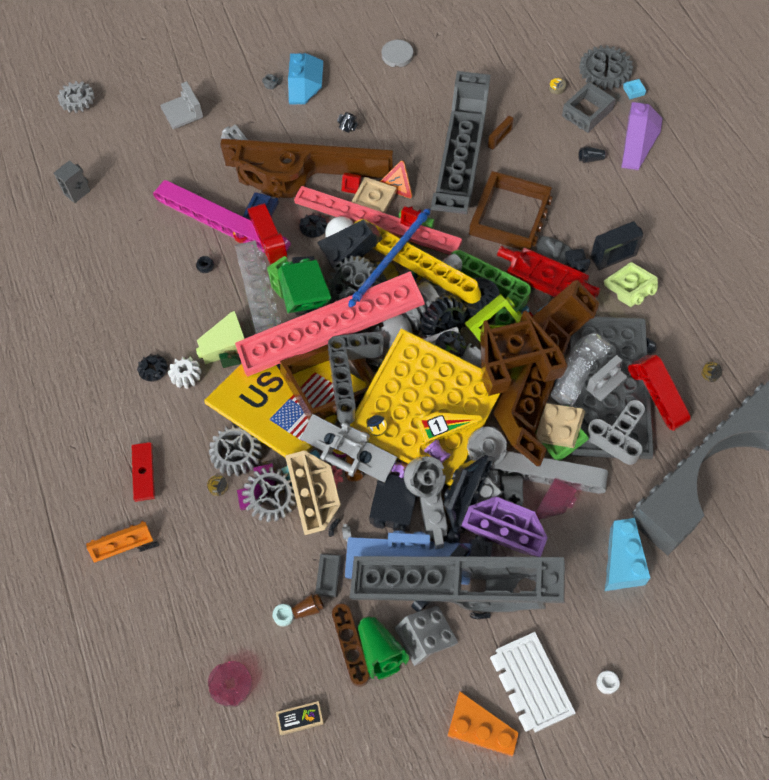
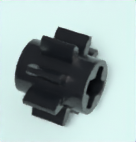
(347, 122)

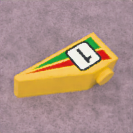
(441, 425)

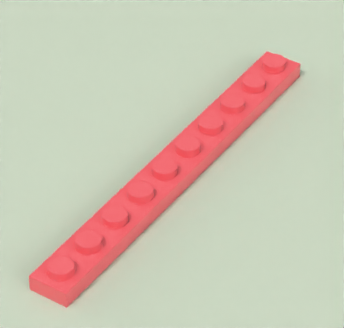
(338, 207)

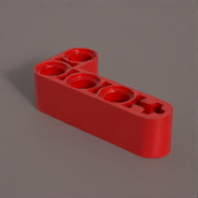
(270, 239)
(662, 390)

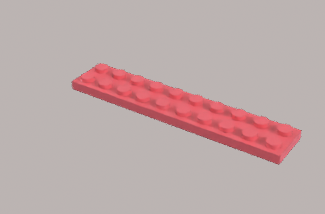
(335, 319)

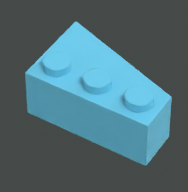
(625, 557)

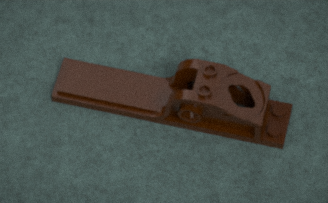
(286, 179)

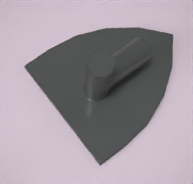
(552, 249)

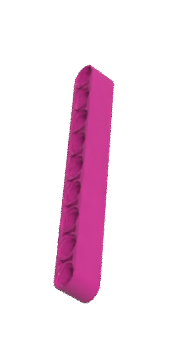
(208, 212)

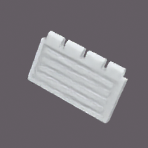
(534, 683)

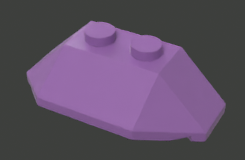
(507, 525)

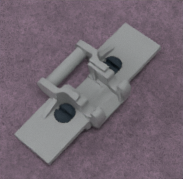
(351, 442)

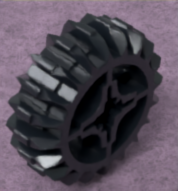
(443, 315)

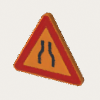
(399, 178)

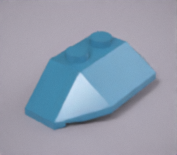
(304, 77)

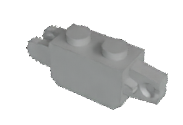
(434, 519)

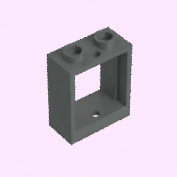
(594, 95)

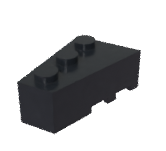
(351, 241)

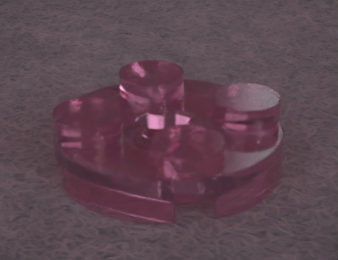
(235, 695)

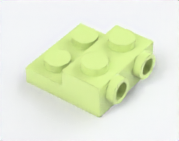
(632, 284)

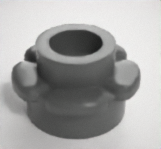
(270, 81)

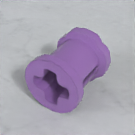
(437, 451)

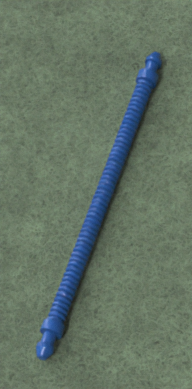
(357, 296)

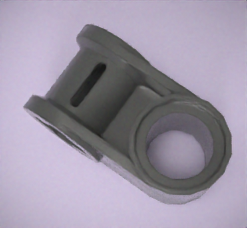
(512, 489)

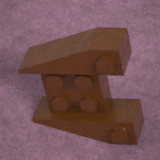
(517, 346)

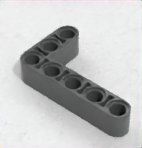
(341, 350)

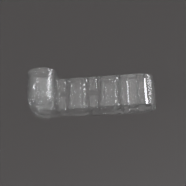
(579, 365)

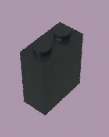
(392, 505)

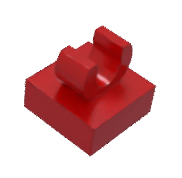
(350, 183)
(409, 216)

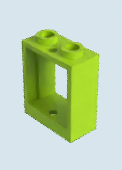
(488, 311)

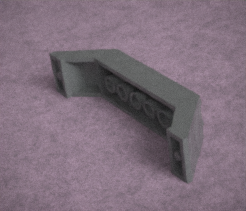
(462, 143)

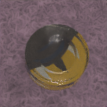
(711, 371)
(217, 485)

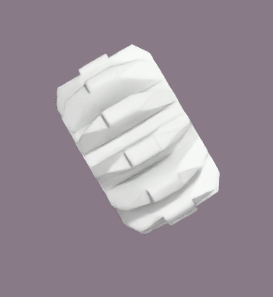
(184, 372)

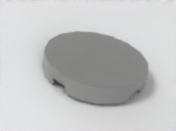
(397, 53)
(487, 442)

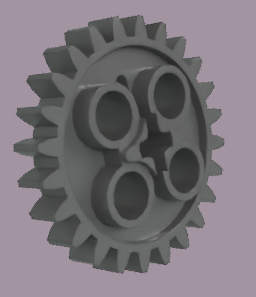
(618, 67)
(353, 270)

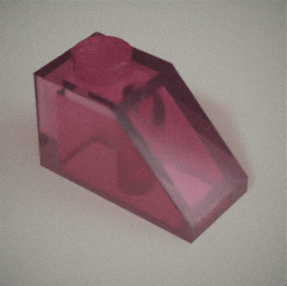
(556, 500)

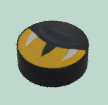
(377, 425)

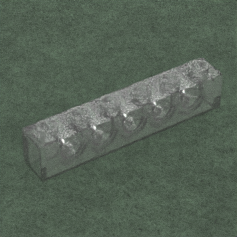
(256, 288)

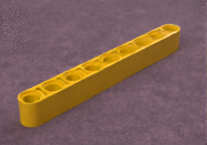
(430, 268)

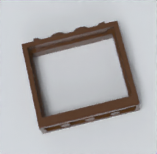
(518, 186)
(312, 358)

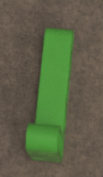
(500, 278)

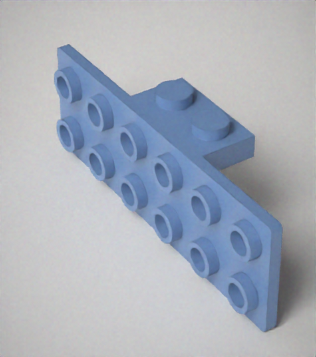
(398, 545)

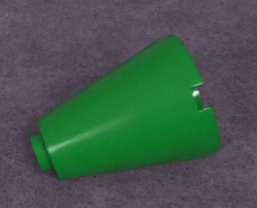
(380, 649)

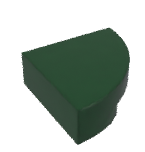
(229, 360)

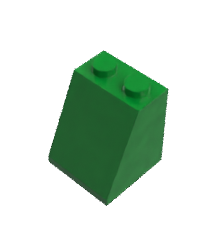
(303, 286)

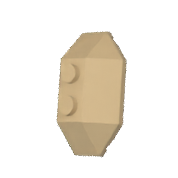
(313, 490)

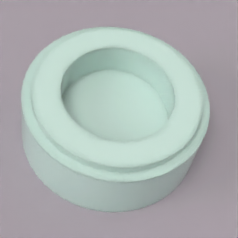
(283, 615)

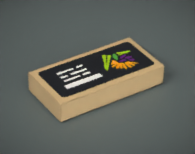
(299, 718)

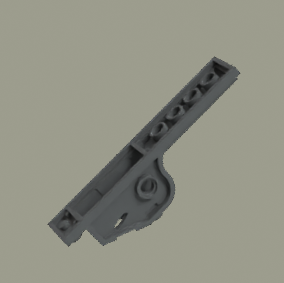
(441, 580)

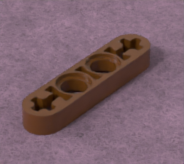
(347, 645)

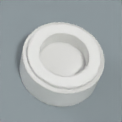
(607, 682)

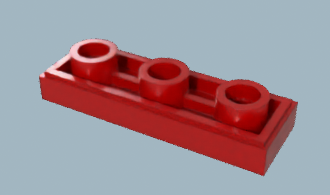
(143, 461)

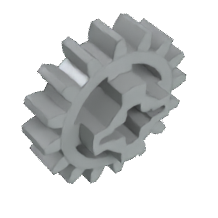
(76, 97)

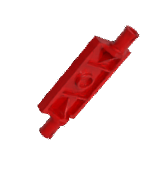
(544, 272)

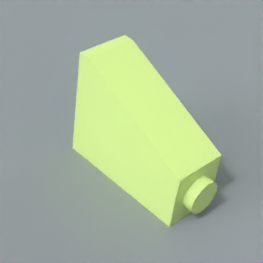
(220, 339)

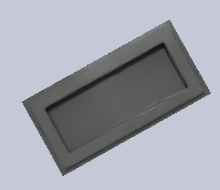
(328, 575)

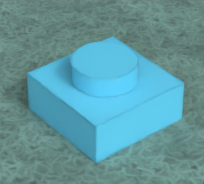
(634, 89)

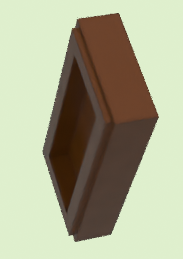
(500, 132)

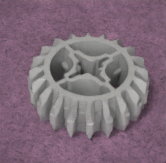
(232, 440)
(265, 486)

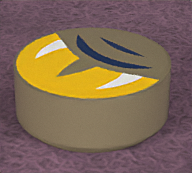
(557, 86)

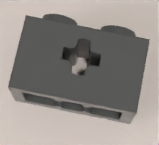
(72, 181)

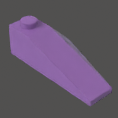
(641, 132)

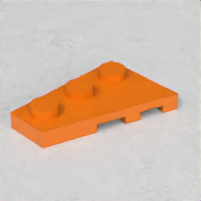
(479, 727)

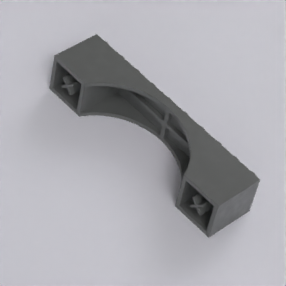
(674, 506)

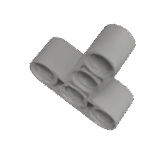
(619, 434)

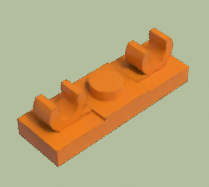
(119, 542)

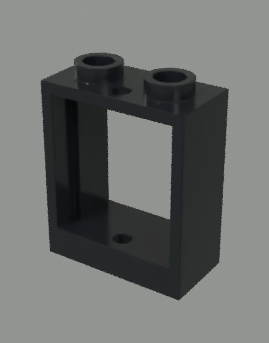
(616, 245)

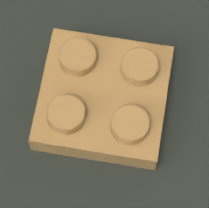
(374, 195)
(560, 425)

